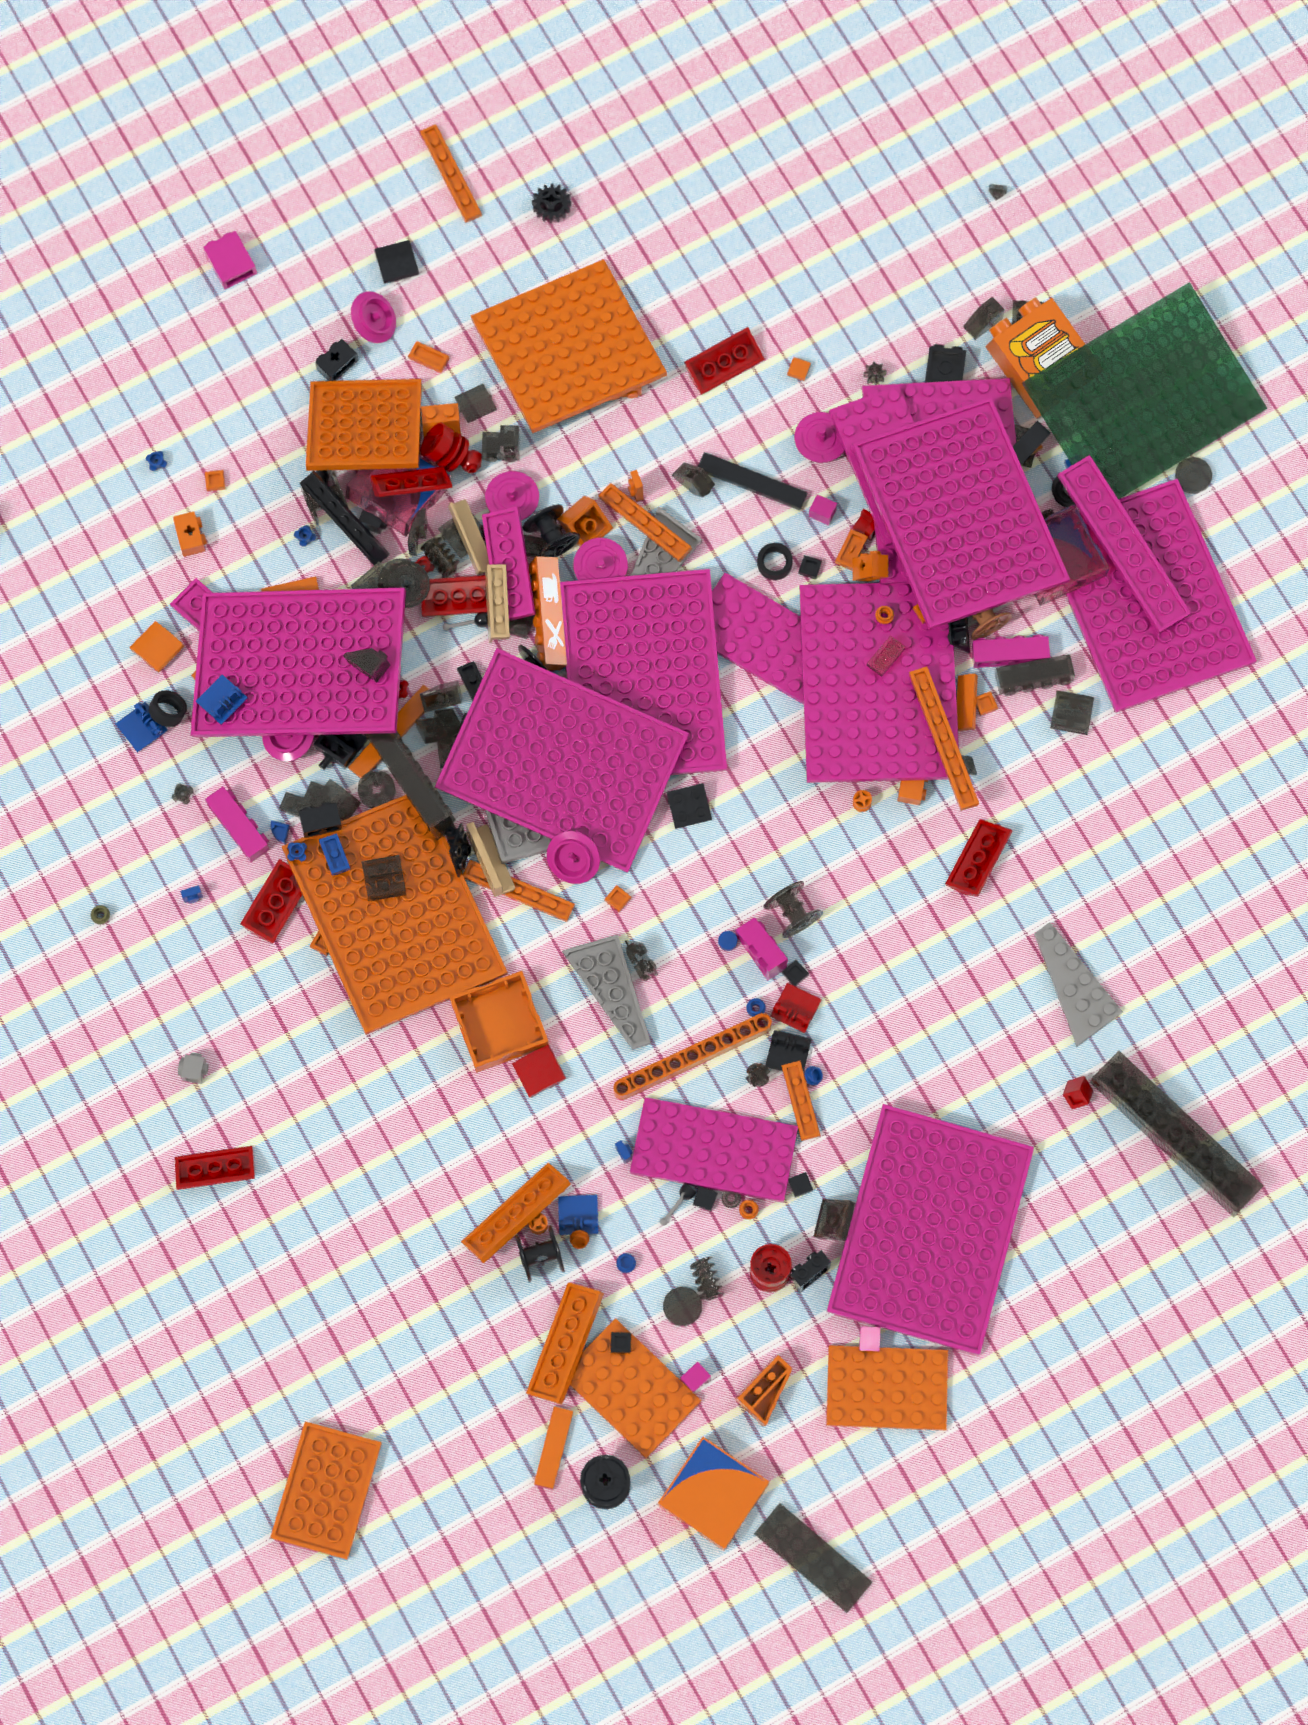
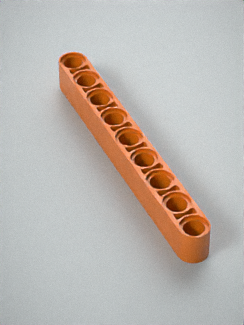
(685, 1063)

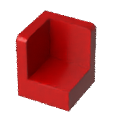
(865, 524)
(1078, 1092)

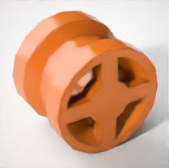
(862, 796)
(536, 1222)

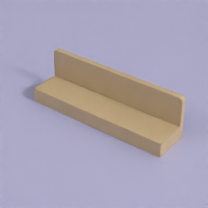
(470, 535)
(497, 602)
(488, 857)

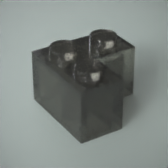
(502, 444)

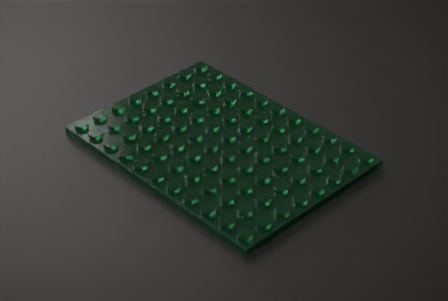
(1146, 392)

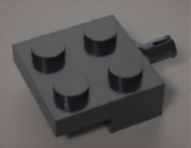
(339, 748)

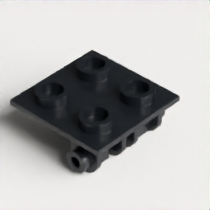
(959, 634)
(689, 805)
(459, 847)
(786, 1049)

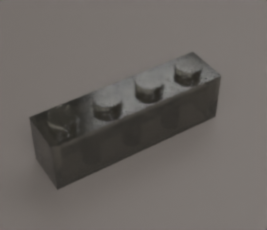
(1034, 675)

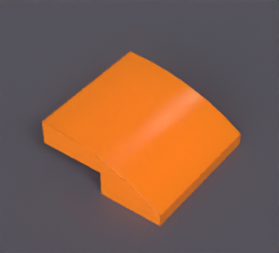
(157, 646)

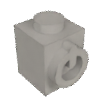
(193, 1068)

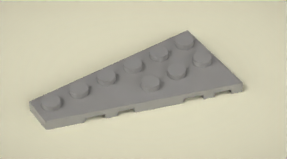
(653, 558)
(515, 841)
(607, 977)
(1078, 991)

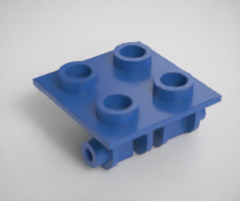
(221, 699)
(140, 727)
(578, 1214)

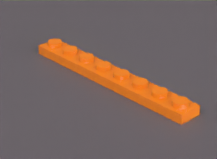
(943, 738)

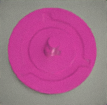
(373, 317)
(818, 438)
(512, 490)
(600, 559)
(287, 746)
(573, 857)

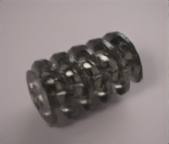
(440, 557)
(705, 1279)

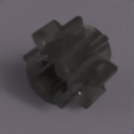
(879, 373)
(757, 1074)

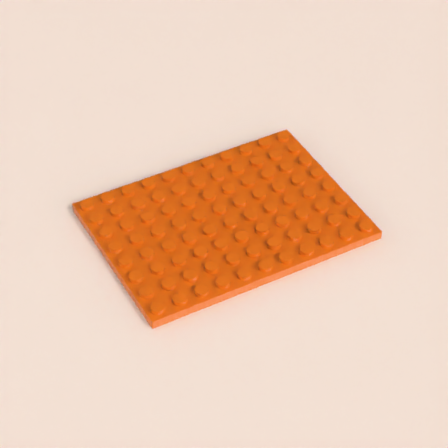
(436, 928)

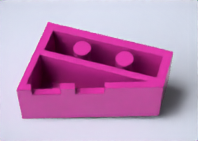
(762, 948)

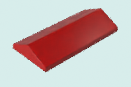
(723, 360)
(410, 481)
(455, 596)
(978, 858)
(273, 903)
(214, 1167)

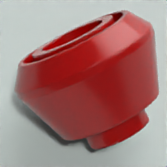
(472, 461)

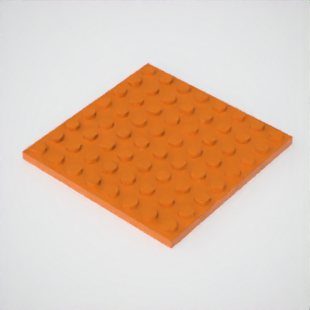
(568, 346)

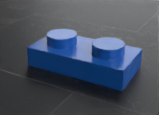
(334, 854)

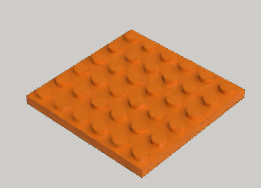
(364, 424)

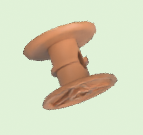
(989, 623)

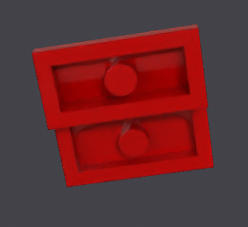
(539, 1071)

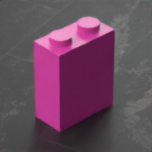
(229, 260)

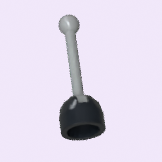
(480, 620)
(686, 1193)

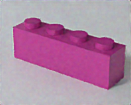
(1010, 651)
(237, 824)

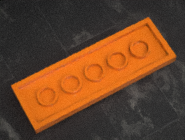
(516, 1212)
(565, 1343)

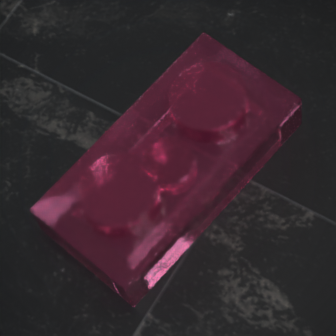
(886, 656)

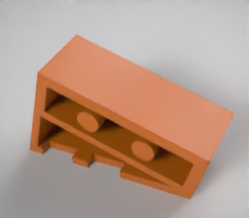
(764, 1390)

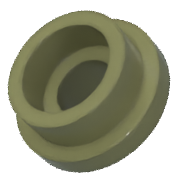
(100, 909)

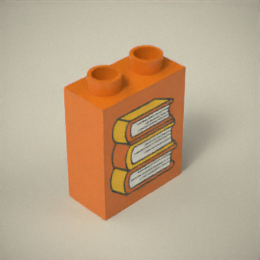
(1032, 343)

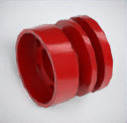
(444, 447)
(778, 1260)

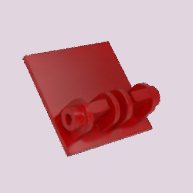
(795, 1008)

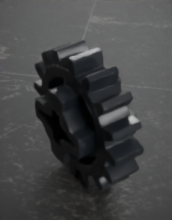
(552, 211)

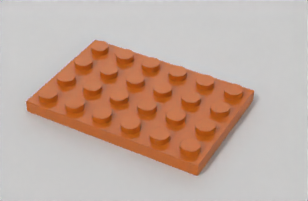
(887, 1388)
(632, 1391)
(326, 1490)

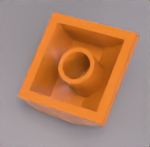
(444, 413)
(585, 519)

